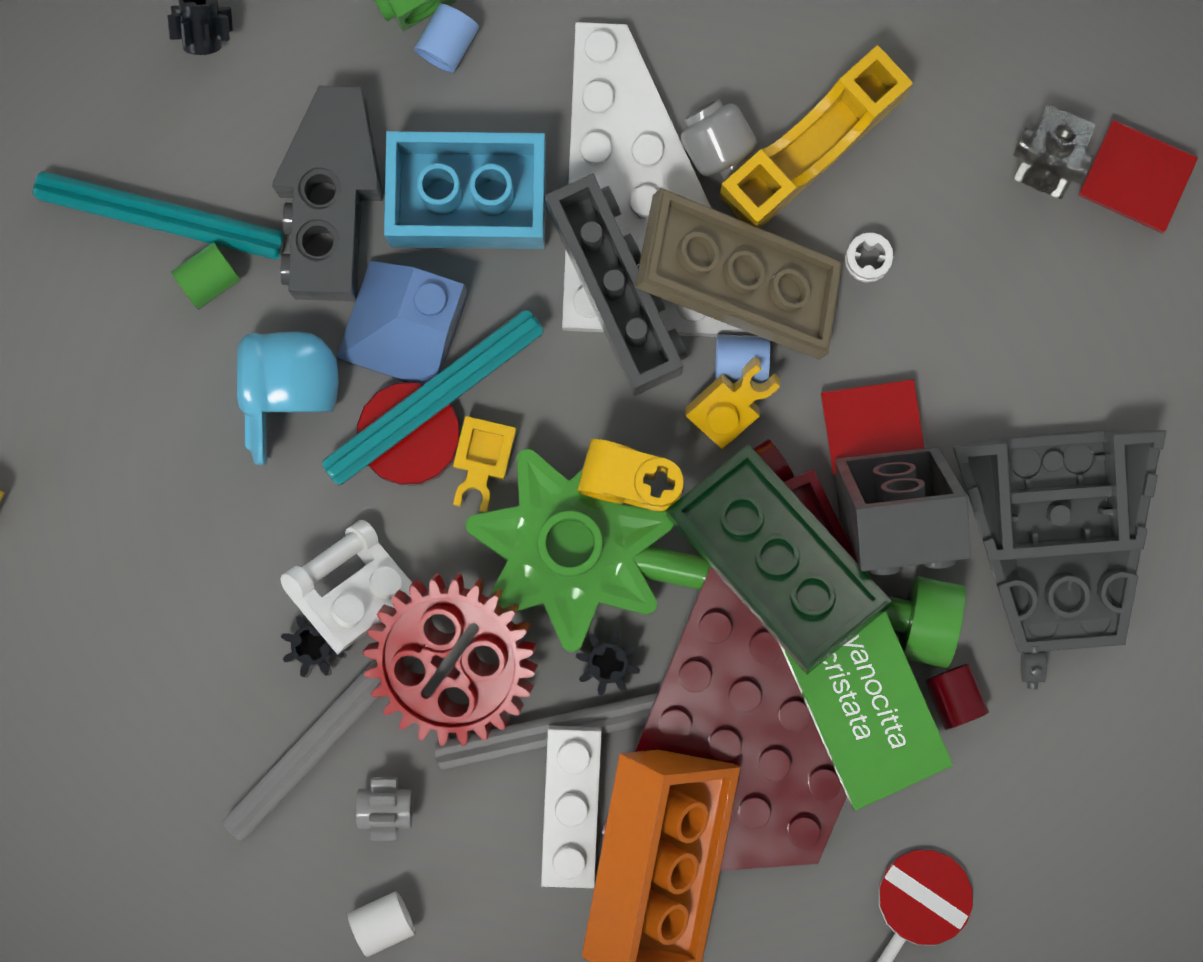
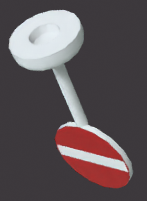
(923, 900)

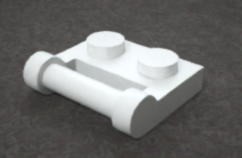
(352, 606)

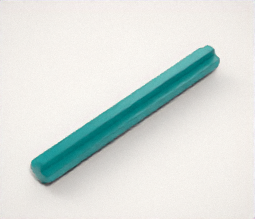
(158, 215)
(432, 397)

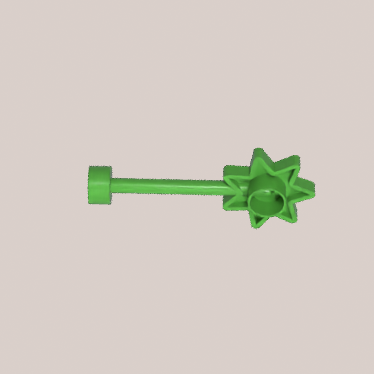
(592, 552)

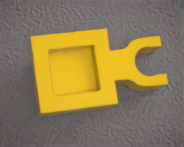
(729, 407)
(483, 453)

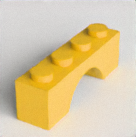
(815, 143)

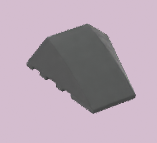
(1064, 529)

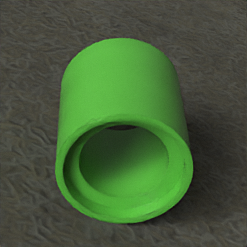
(205, 276)

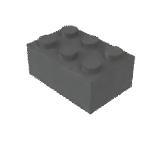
(902, 510)

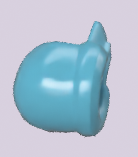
(282, 375)

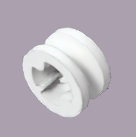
(869, 242)

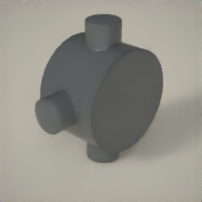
(1033, 667)

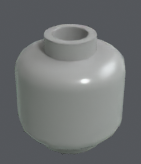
(718, 139)

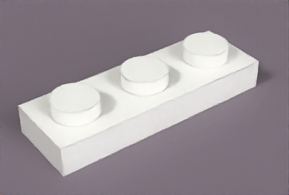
(570, 806)

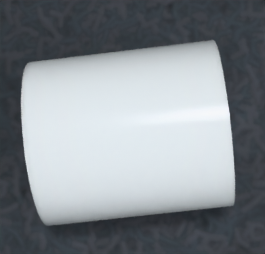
(381, 924)

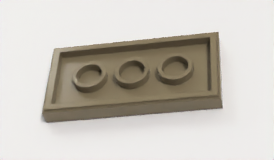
(739, 274)

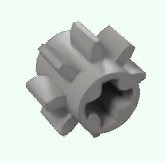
(384, 809)

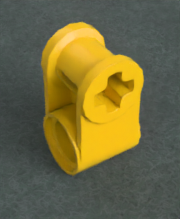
(619, 473)

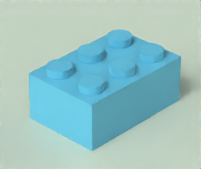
(465, 190)

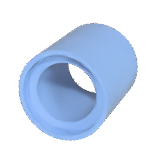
(446, 38)
(736, 351)

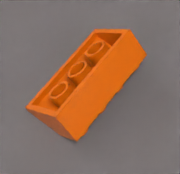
(660, 858)

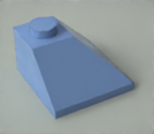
(403, 322)

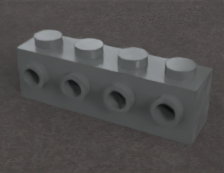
(609, 273)

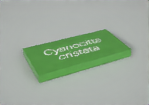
(872, 716)

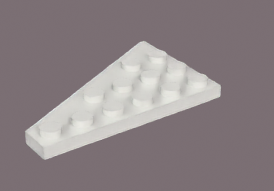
(631, 147)

